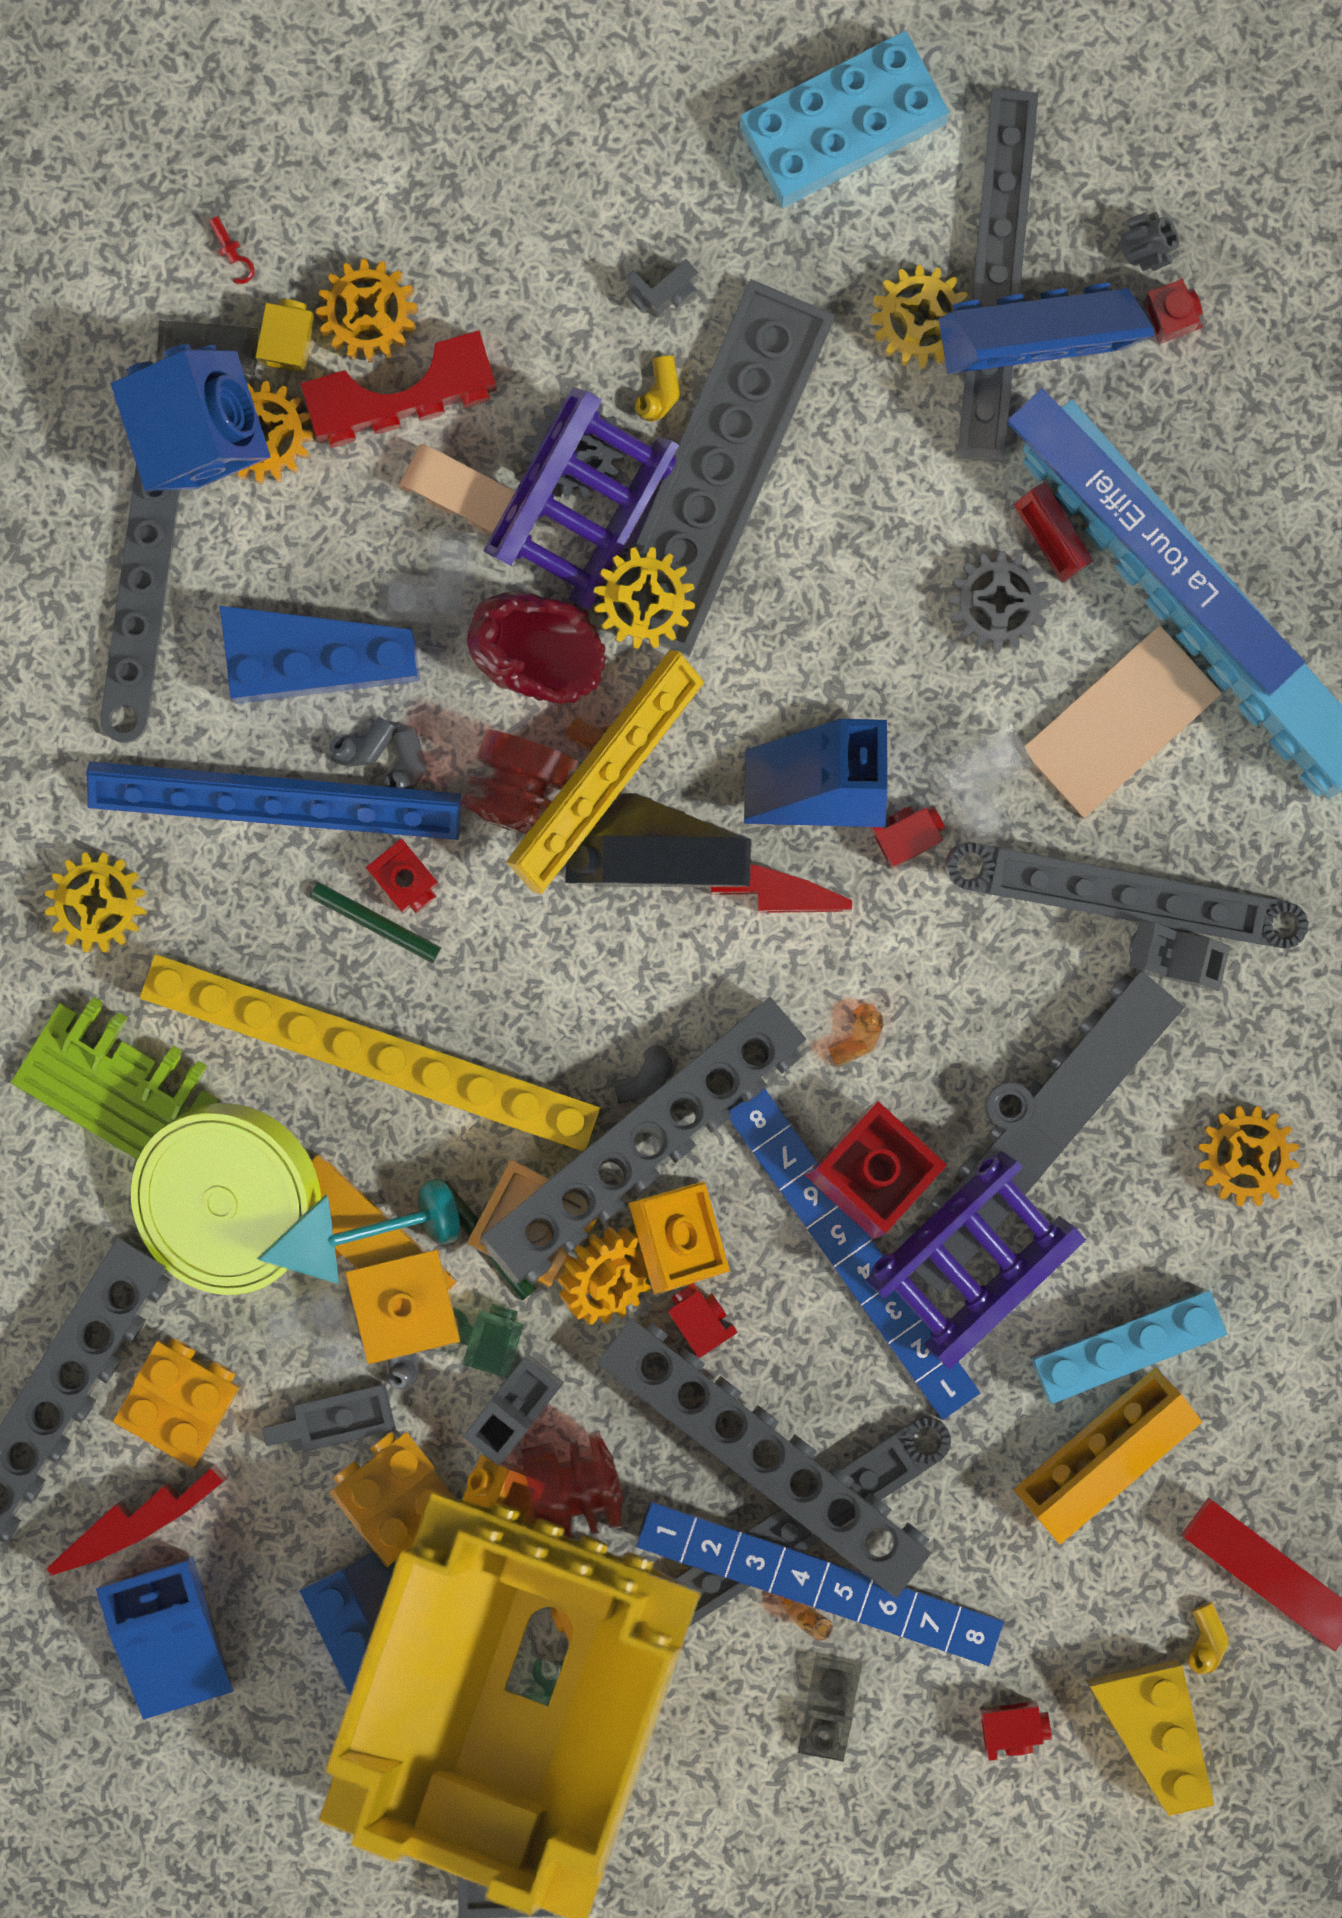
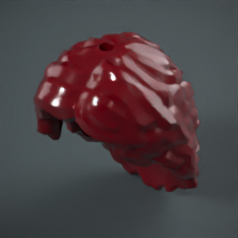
(536, 647)

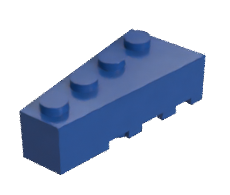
(304, 655)

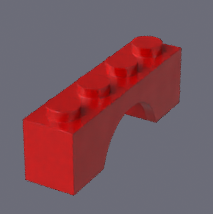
(344, 407)

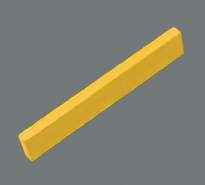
(605, 772)

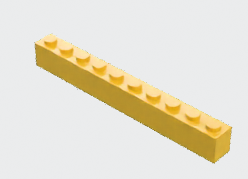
(370, 1053)

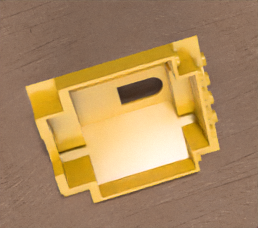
(475, 1775)

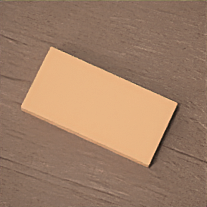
(1121, 721)

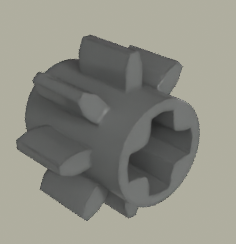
(1149, 241)

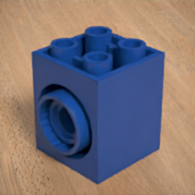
(189, 418)

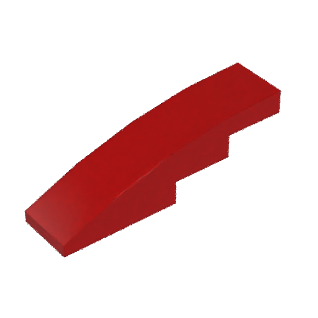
(787, 893)
(122, 1528)
(1267, 1572)

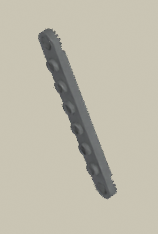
(140, 607)
(1126, 895)
(875, 1472)

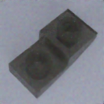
(198, 335)
(829, 1706)

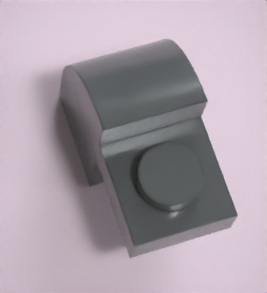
(1178, 956)
(513, 1409)

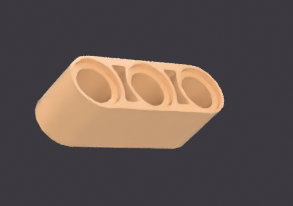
(456, 488)

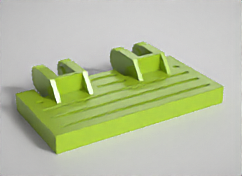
(101, 1091)

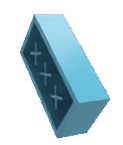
(844, 119)

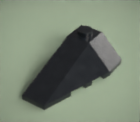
(658, 847)

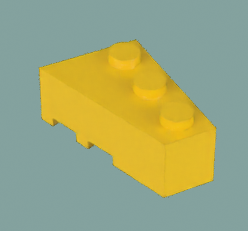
(1159, 1730)

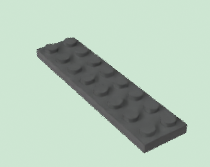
(728, 450)

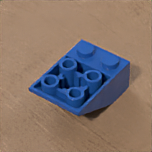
(820, 776)
(165, 1637)

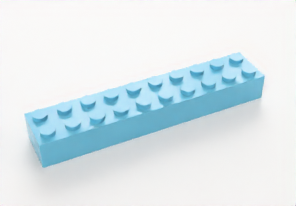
(1298, 714)

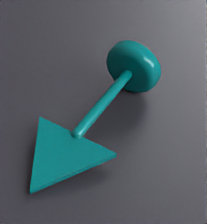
(311, 1243)

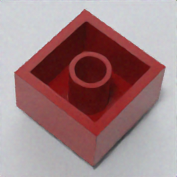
(876, 1170)

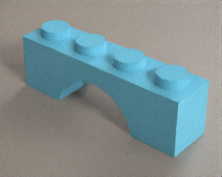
(1129, 1346)

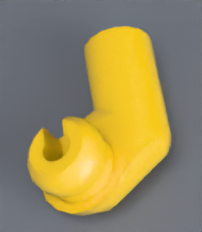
(662, 394)
(1211, 1642)

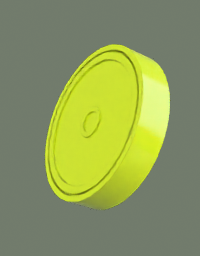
(219, 1194)

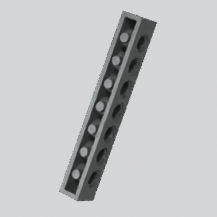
(764, 1026)
(122, 1263)
(625, 1362)

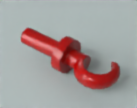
(229, 248)

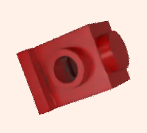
(1173, 311)
(909, 834)
(400, 858)
(700, 1319)
(1014, 1729)

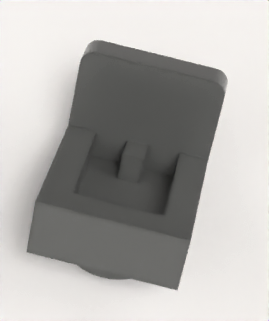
(674, 289)

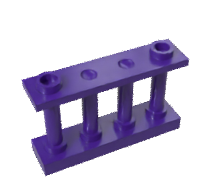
(558, 458)
(1017, 1273)

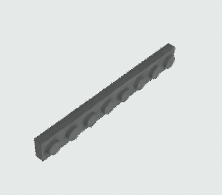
(999, 261)

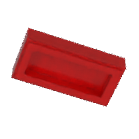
(1053, 532)

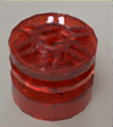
(519, 780)
(574, 1486)

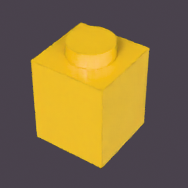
(285, 336)

